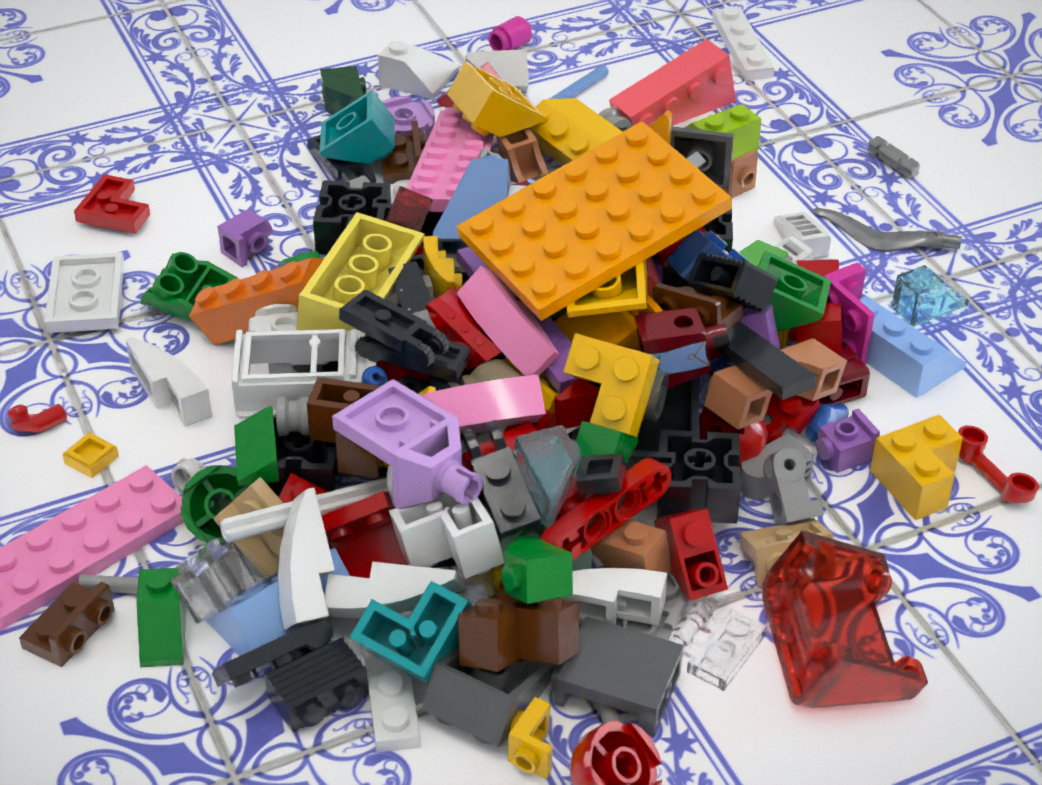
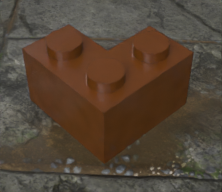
(327, 399)
(508, 630)

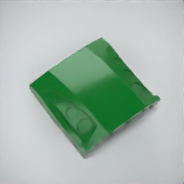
(181, 282)

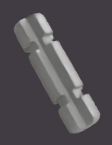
(893, 157)

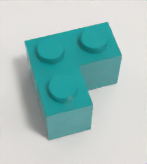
(414, 642)

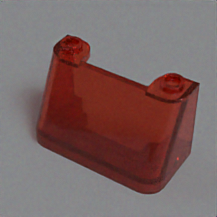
(829, 627)

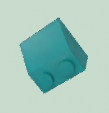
(359, 131)

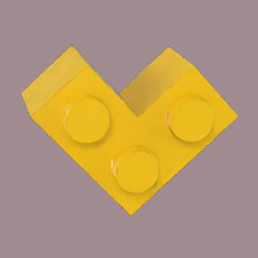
(624, 379)
(918, 465)

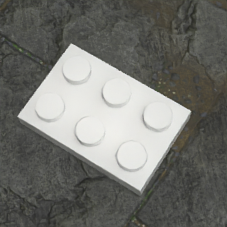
(84, 292)

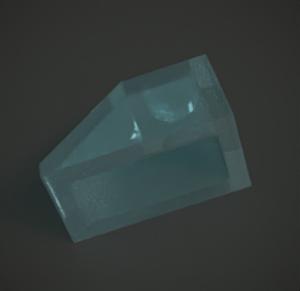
(924, 295)
(548, 467)

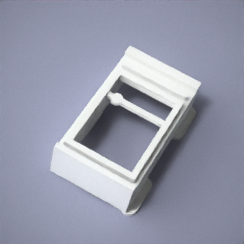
(294, 347)

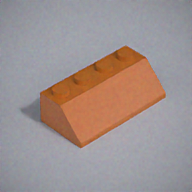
(230, 306)

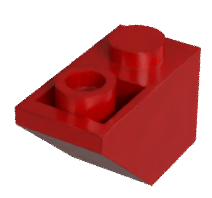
(693, 553)

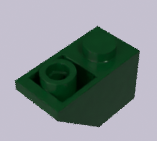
(341, 87)

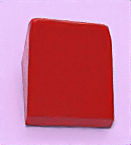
(575, 404)

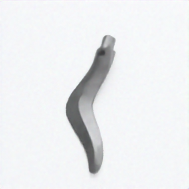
(888, 240)

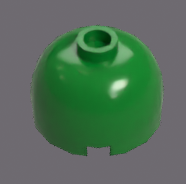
(207, 496)

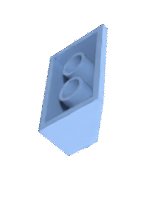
(907, 354)
(257, 615)

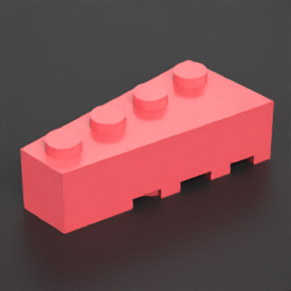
(685, 86)

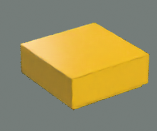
(90, 455)

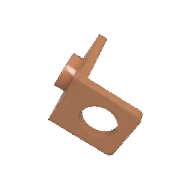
(742, 174)

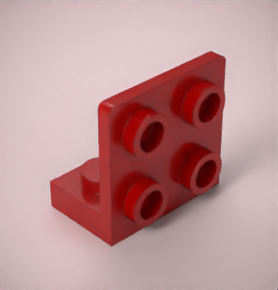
(364, 534)

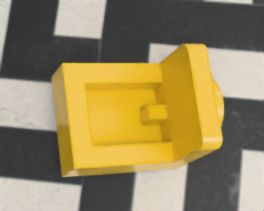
(526, 739)

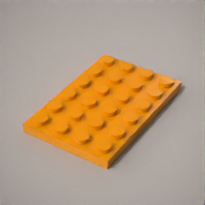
(593, 219)

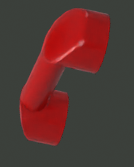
(1015, 488)

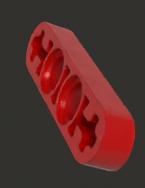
(642, 485)

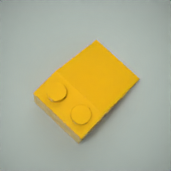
(620, 294)

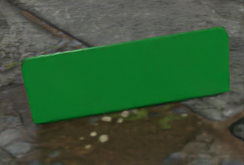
(256, 448)

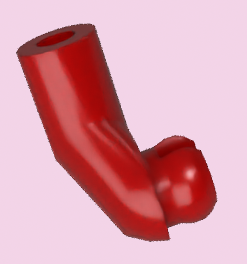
(36, 423)

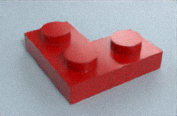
(109, 206)

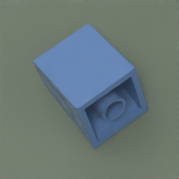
(481, 187)

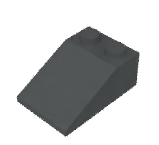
(483, 699)

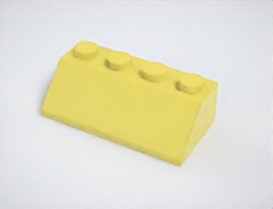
(353, 265)

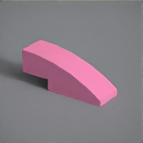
(507, 322)
(504, 400)

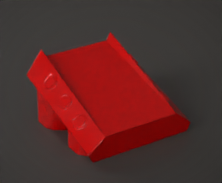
(457, 324)

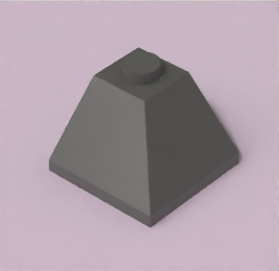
(712, 146)

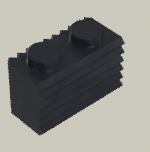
(733, 279)
(317, 684)

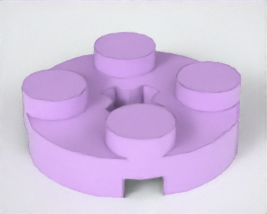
(406, 111)

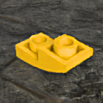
(439, 267)

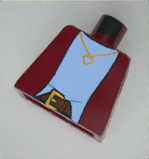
(679, 342)

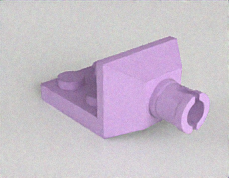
(415, 440)

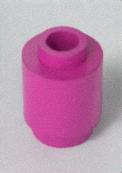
(510, 34)

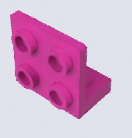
(856, 317)

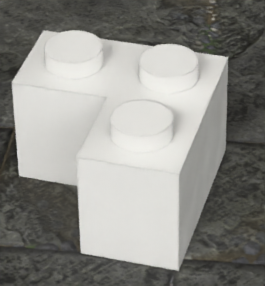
(448, 530)

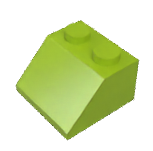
(737, 121)

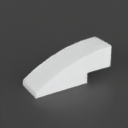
(169, 381)
(302, 563)
(389, 584)
(619, 594)

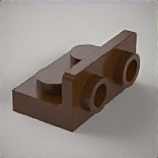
(405, 156)
(710, 308)
(68, 623)

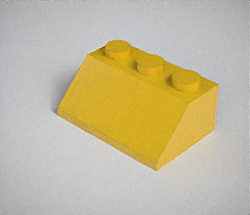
(491, 103)
(570, 129)

